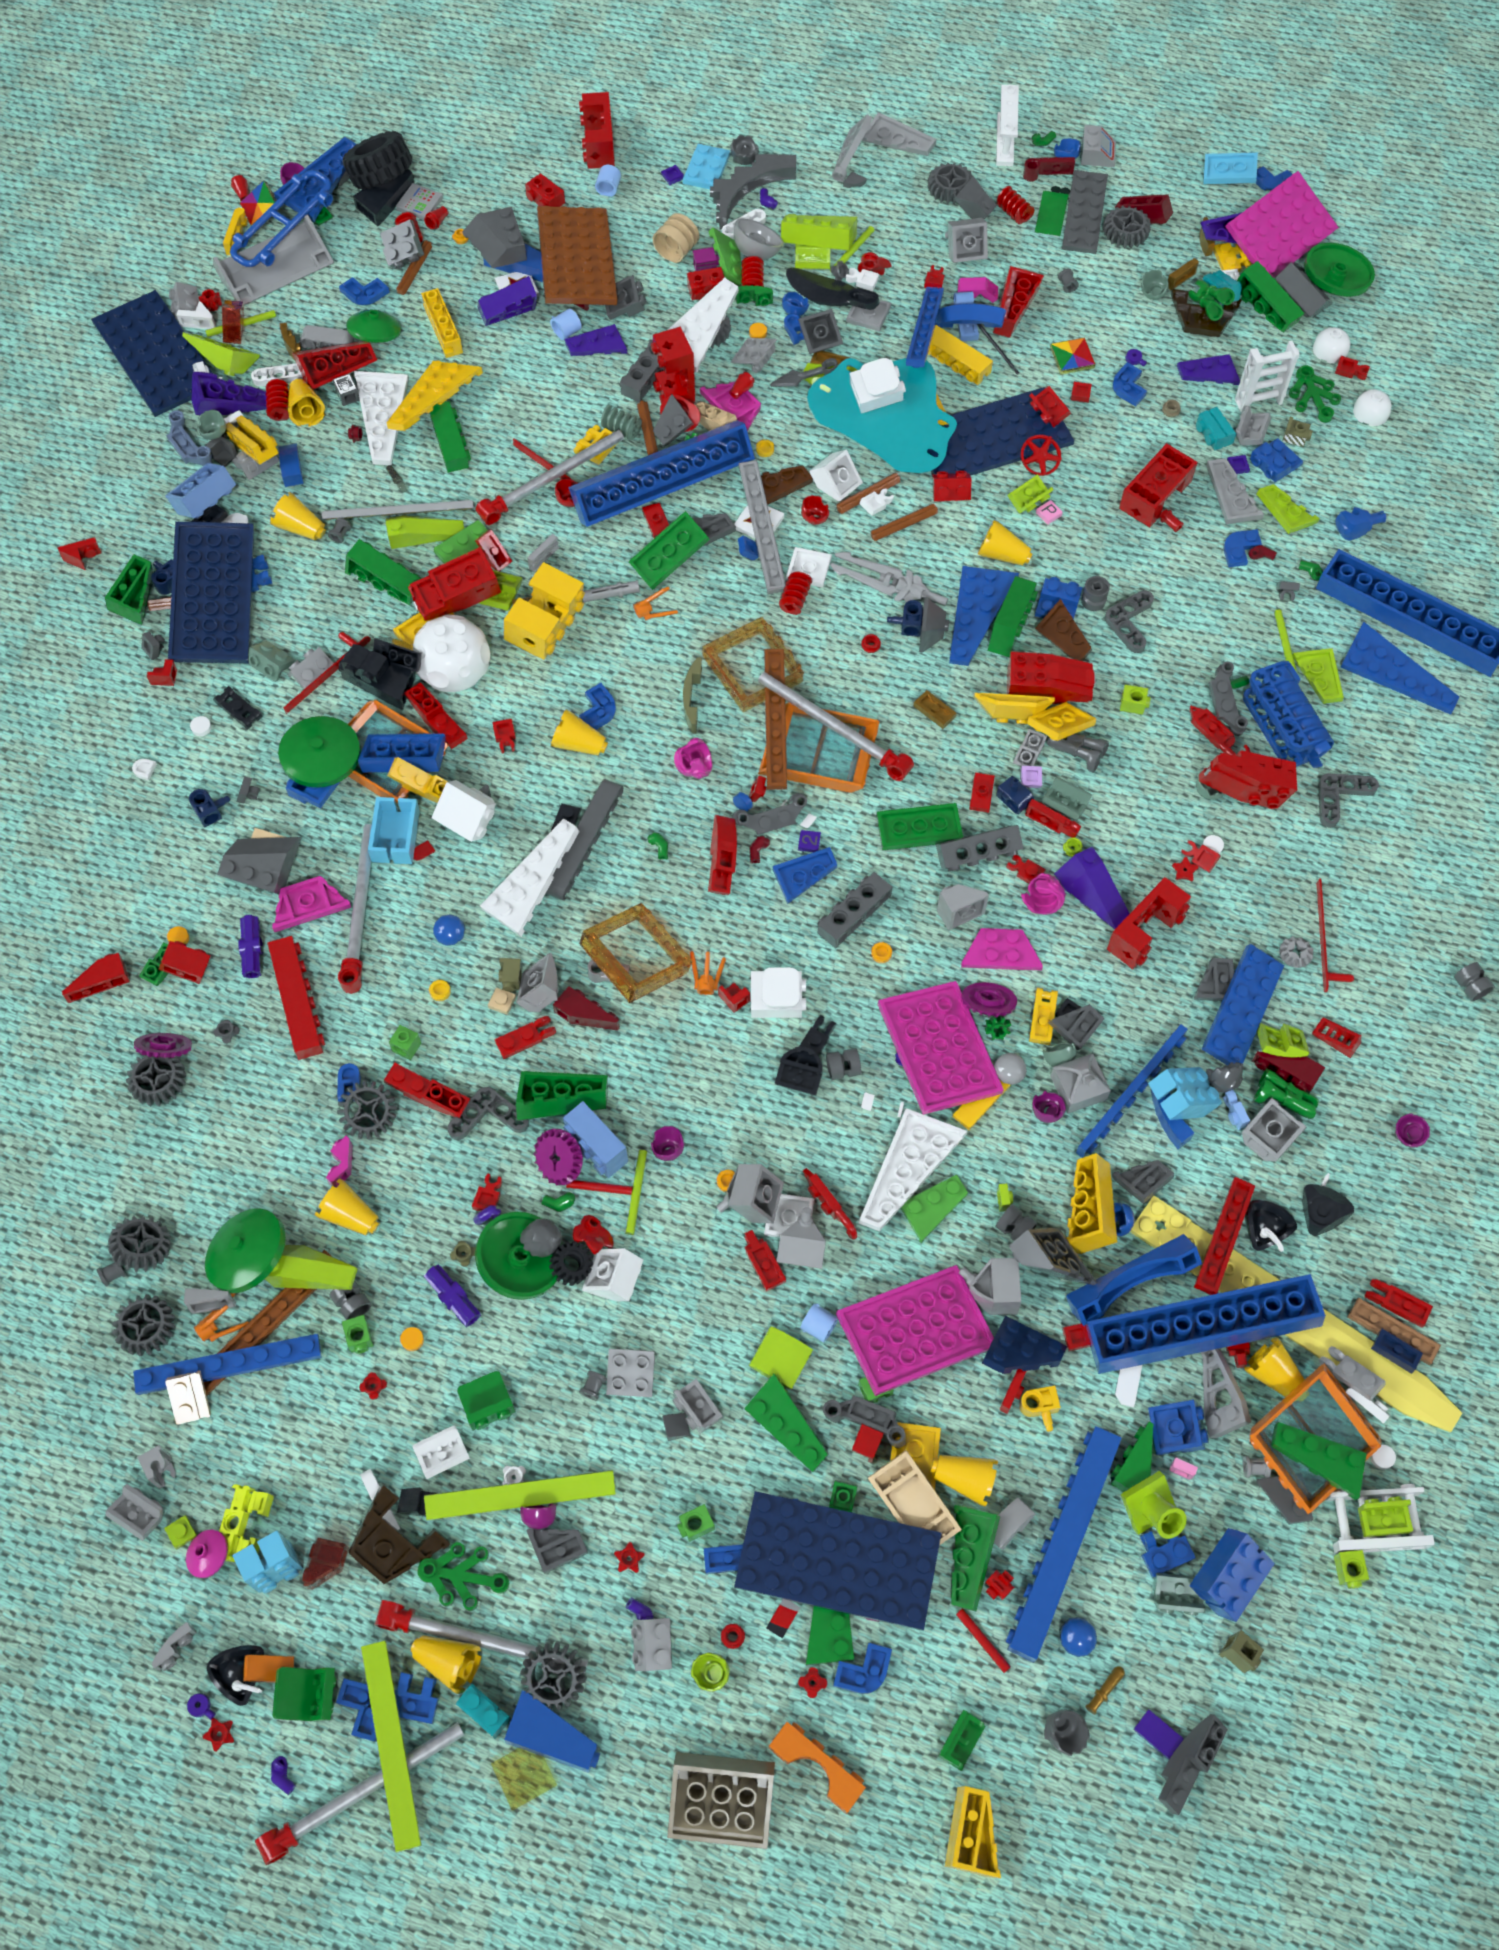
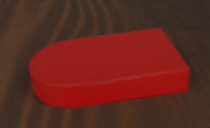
(423, 850)

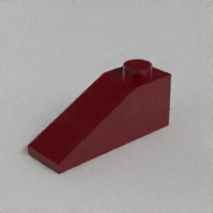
(1155, 206)

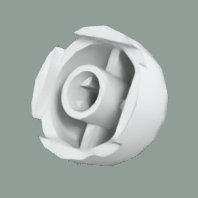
(1331, 345)
(1372, 407)

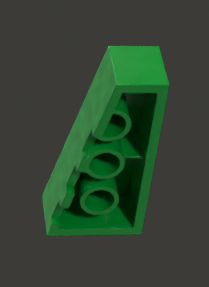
(1012, 616)

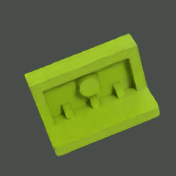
(1029, 493)
(1385, 1517)

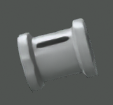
(1255, 1466)

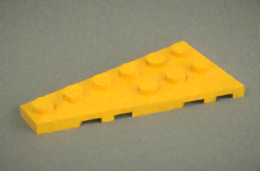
(434, 387)

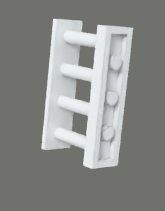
(1007, 125)
(1253, 372)
(1395, 1542)

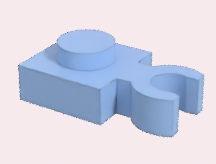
(1237, 1113)

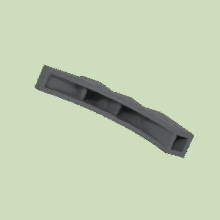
(764, 170)

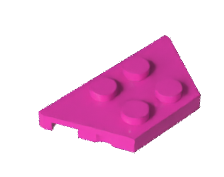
(744, 407)
(307, 902)
(1001, 951)

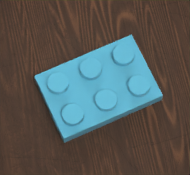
(706, 166)
(1230, 168)

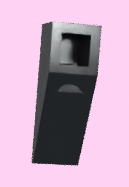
(398, 652)

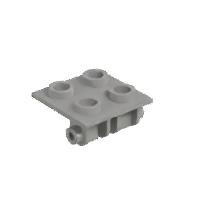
(755, 352)
(630, 1372)

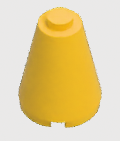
(304, 404)
(297, 518)
(1004, 546)
(578, 736)
(347, 1210)
(1275, 1368)
(966, 1475)
(447, 1660)

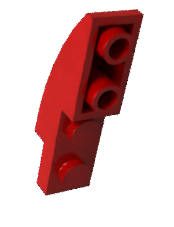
(434, 715)
(723, 855)
(426, 1092)

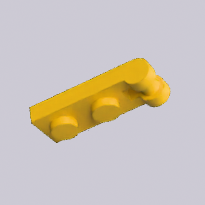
(236, 225)
(1042, 1013)

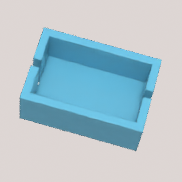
(394, 832)
(1193, 1094)
(278, 1563)

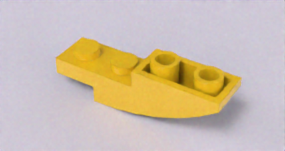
(417, 780)

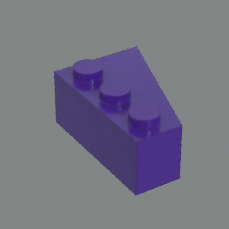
(508, 302)

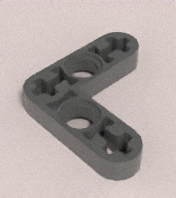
(1123, 619)
(1334, 791)
(488, 1106)

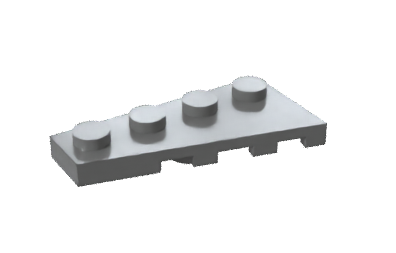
(896, 135)
(1231, 494)

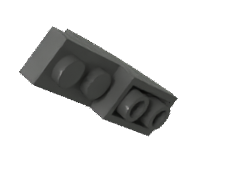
(1190, 1758)

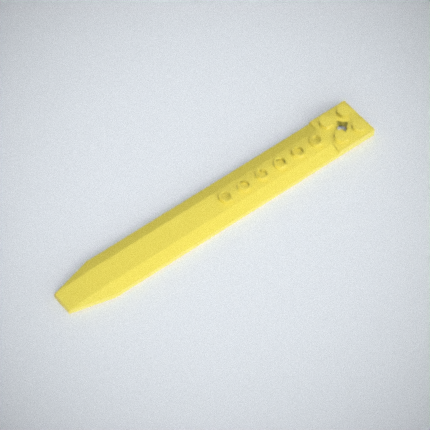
(1406, 1392)

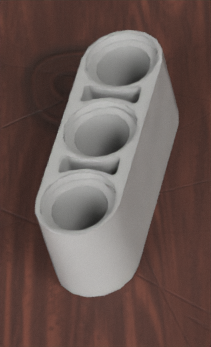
(320, 337)

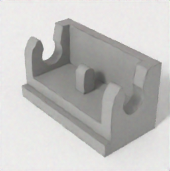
(155, 1463)

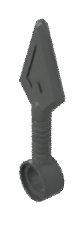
(794, 377)

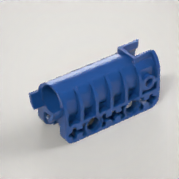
(1289, 713)

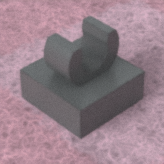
(1287, 587)
(152, 645)
(247, 791)

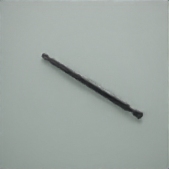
(998, 348)

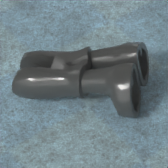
(1074, 746)

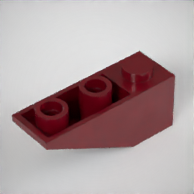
(579, 1010)
(1298, 1070)

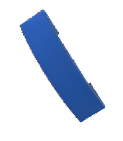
(971, 314)

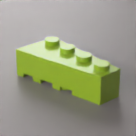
(819, 231)

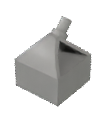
(967, 240)
(1080, 1083)
(753, 1193)
(802, 1243)
(996, 1286)

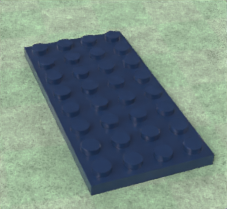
(151, 350)
(995, 434)
(211, 592)
(838, 1560)

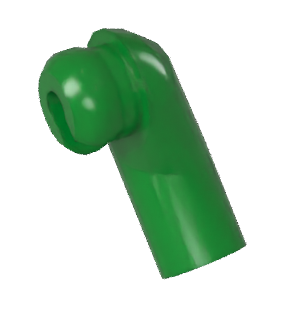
(1043, 141)
(1312, 568)
(1239, 682)
(658, 840)
(559, 1204)

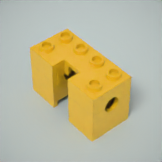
(543, 619)

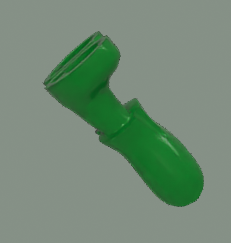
(1206, 298)
(1286, 1093)

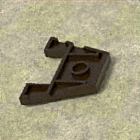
(1194, 317)
(383, 1548)

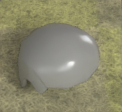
(1010, 1068)

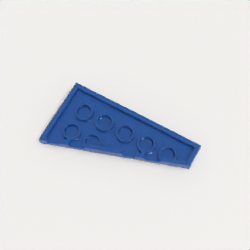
(330, 165)
(978, 604)
(1387, 665)

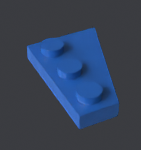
(803, 872)

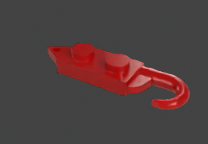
(1214, 730)
(829, 1203)

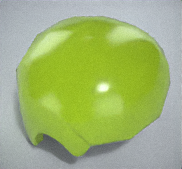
(717, 1668)

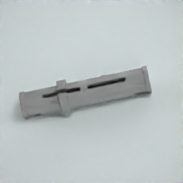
(611, 591)

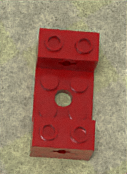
(598, 129)
(678, 365)
(1146, 494)
(1166, 903)

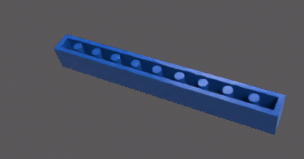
(1063, 1545)

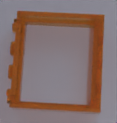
(759, 626)
(616, 972)

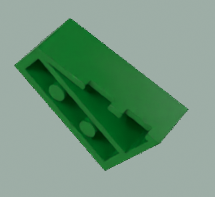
(131, 590)

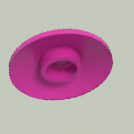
(206, 1553)

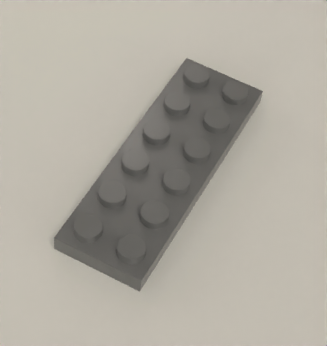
(1084, 212)

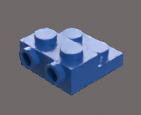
(1275, 459)
(1053, 591)
(312, 795)
(1178, 1427)

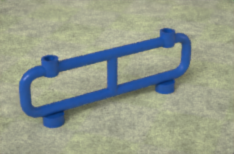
(265, 255)

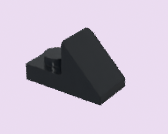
(412, 1502)

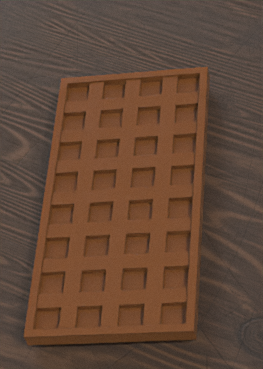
(576, 256)

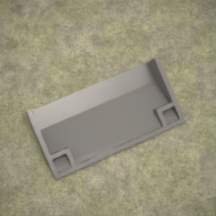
(295, 257)

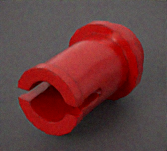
(1172, 521)

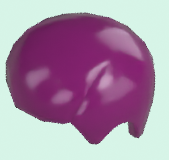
(288, 170)
(1055, 1105)
(1415, 1127)
(670, 1138)
(538, 1516)

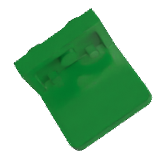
(485, 1400)
(304, 1694)

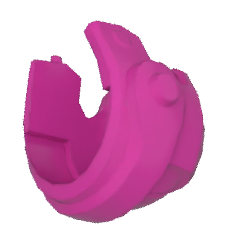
(694, 759)
(1045, 895)

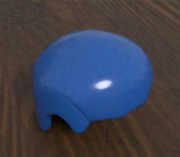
(1068, 148)
(795, 303)
(449, 929)
(1126, 1218)
(1078, 1636)

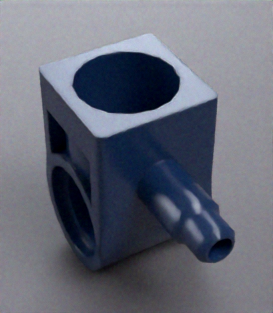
(163, 577)
(910, 622)
(1014, 795)
(208, 810)

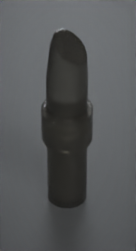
(396, 478)

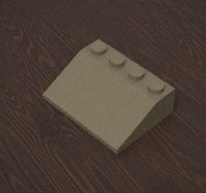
(721, 1800)

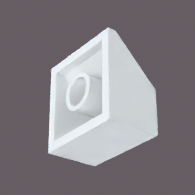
(836, 475)
(613, 1274)

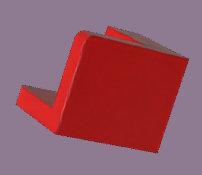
(163, 676)
(734, 996)
(867, 1442)

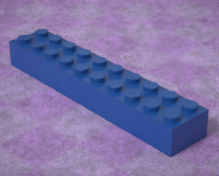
(661, 473)
(1412, 612)
(1205, 1323)

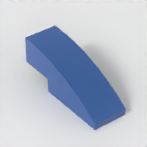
(290, 465)
(1176, 1130)

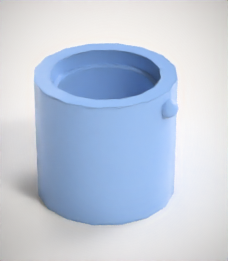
(608, 180)
(565, 324)
(819, 1323)

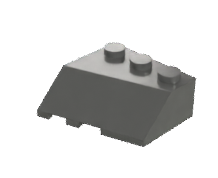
(497, 237)
(1300, 287)
(260, 862)
(1052, 1254)

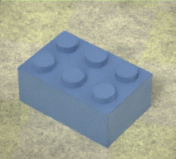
(201, 490)
(596, 1140)

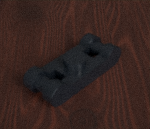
(237, 708)

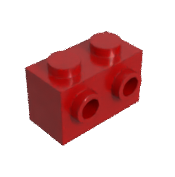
(544, 192)
(706, 281)
(184, 961)

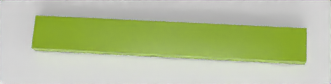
(519, 1494)
(391, 1747)

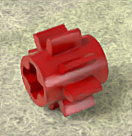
(210, 300)
(999, 1585)

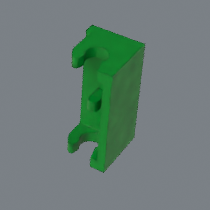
(962, 1740)

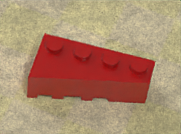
(1016, 297)
(327, 363)

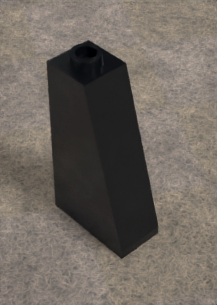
(382, 200)
(390, 687)

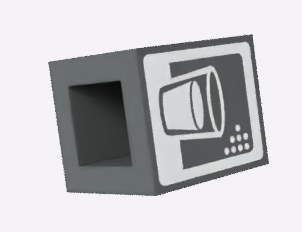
(346, 389)

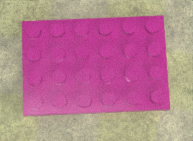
(1282, 225)
(940, 1047)
(915, 1330)

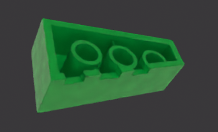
(1268, 297)
(380, 571)
(558, 1093)

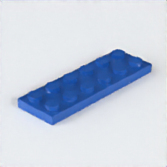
(1243, 1006)

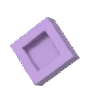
(1031, 776)

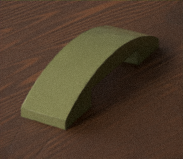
(692, 677)

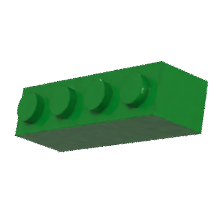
(449, 437)

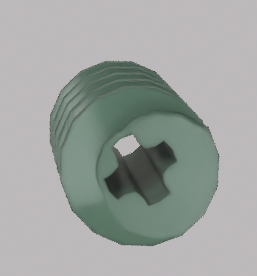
(621, 422)

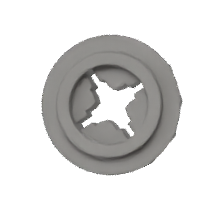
(1291, 958)

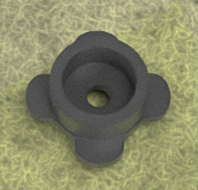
(839, 267)
(222, 1027)

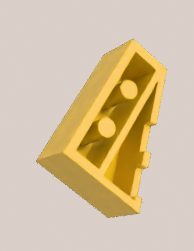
(971, 1834)

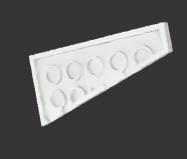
(379, 398)

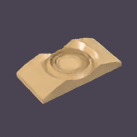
(912, 1497)

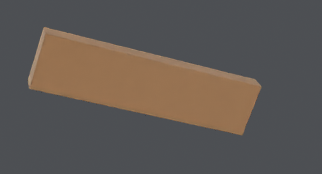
(1375, 1320)

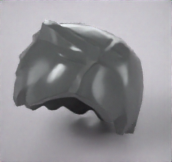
(744, 150)
(1226, 1078)
(541, 1238)
(1067, 1731)

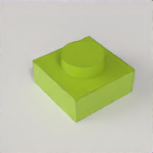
(1004, 1196)
(180, 1532)

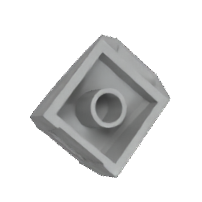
(538, 985)
(1272, 1131)

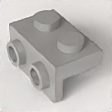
(183, 298)
(1252, 427)
(250, 466)
(310, 668)
(697, 1406)
(135, 1512)
(651, 1644)

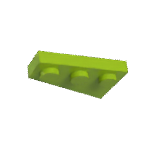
(1284, 510)
(1322, 673)

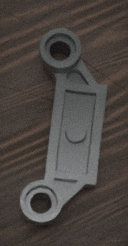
(1224, 699)
(773, 818)
(868, 1414)

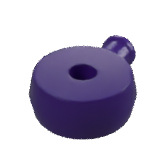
(1134, 357)
(203, 1710)

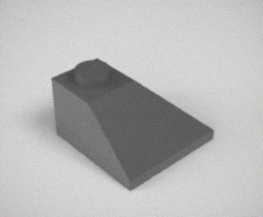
(975, 200)
(820, 331)
(933, 625)

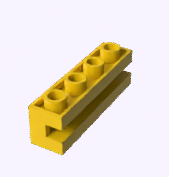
(442, 323)
(959, 356)
(252, 440)

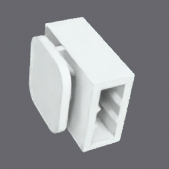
(877, 385)
(464, 810)
(777, 993)

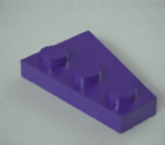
(602, 340)
(1215, 369)

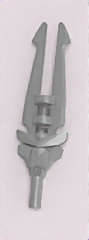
(907, 587)

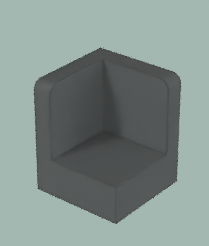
(222, 451)

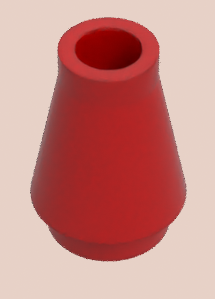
(240, 186)
(435, 218)
(742, 384)

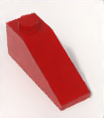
(99, 977)

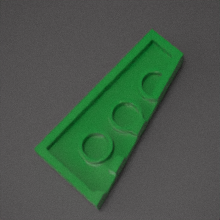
(782, 1418)
(1323, 1457)
(971, 1555)
(829, 1637)

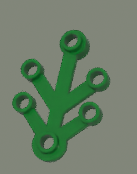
(1306, 375)
(459, 1575)

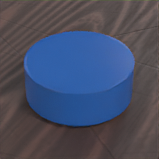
(742, 801)

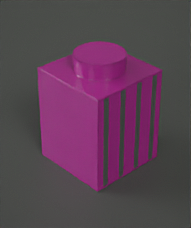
(705, 259)

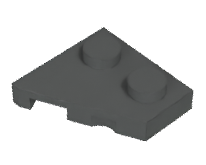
(672, 422)
(715, 526)
(1215, 980)
(1077, 1025)
(1144, 1180)
(1283, 1501)
(556, 1547)

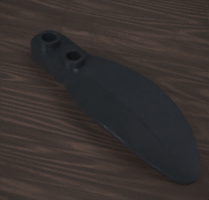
(830, 291)

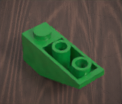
(1138, 1460)

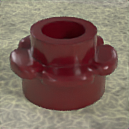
(355, 433)

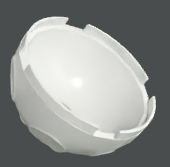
(452, 653)

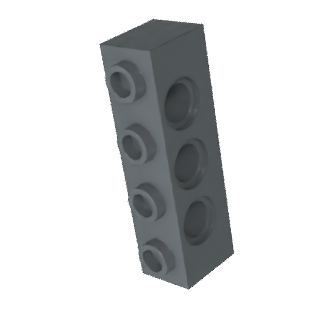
(640, 375)
(948, 850)
(870, 885)

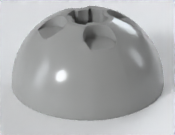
(756, 239)

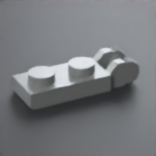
(1353, 1374)

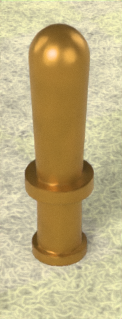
(1101, 1694)

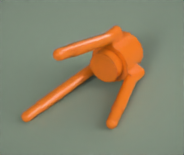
(644, 607)
(706, 983)
(207, 1326)

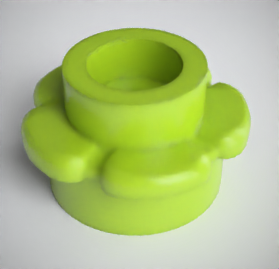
(1072, 842)

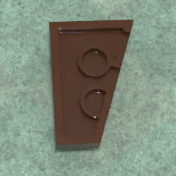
(784, 482)
(1064, 633)

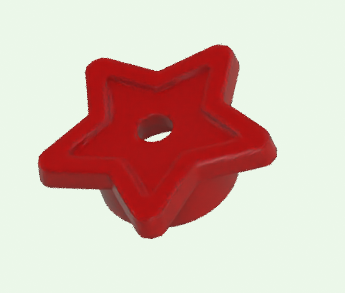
(1181, 874)
(635, 1556)
(216, 1727)

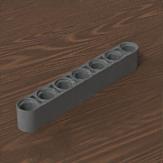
(590, 825)

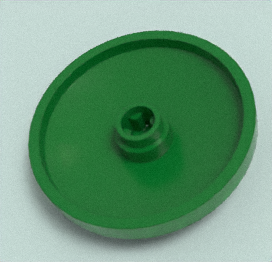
(1339, 269)
(319, 751)
(245, 1250)
(506, 1264)

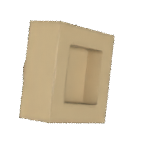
(501, 1001)

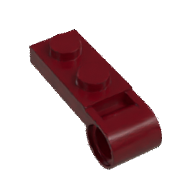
(1048, 166)

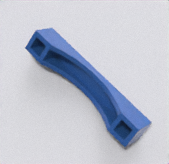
(1168, 1259)

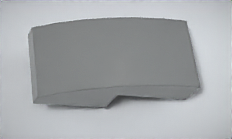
(1030, 749)
(1012, 1519)
(168, 1653)

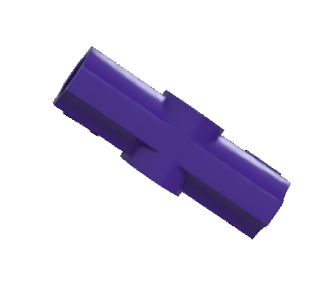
(250, 946)
(452, 1295)

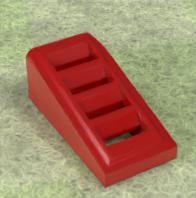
(1341, 1031)

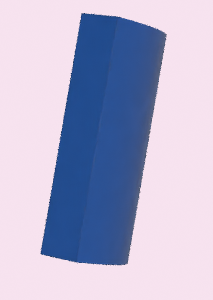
(420, 750)

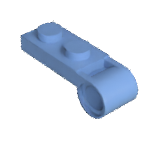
(967, 332)

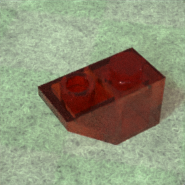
(232, 321)
(326, 1562)

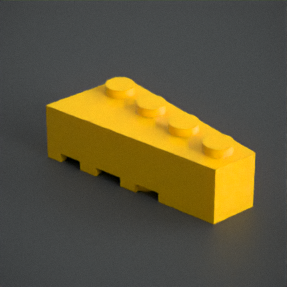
(1093, 1212)

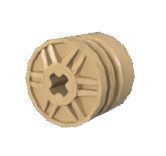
(676, 237)

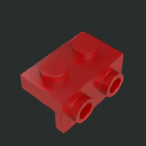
(1050, 406)
(951, 486)

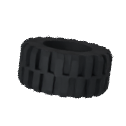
(377, 160)

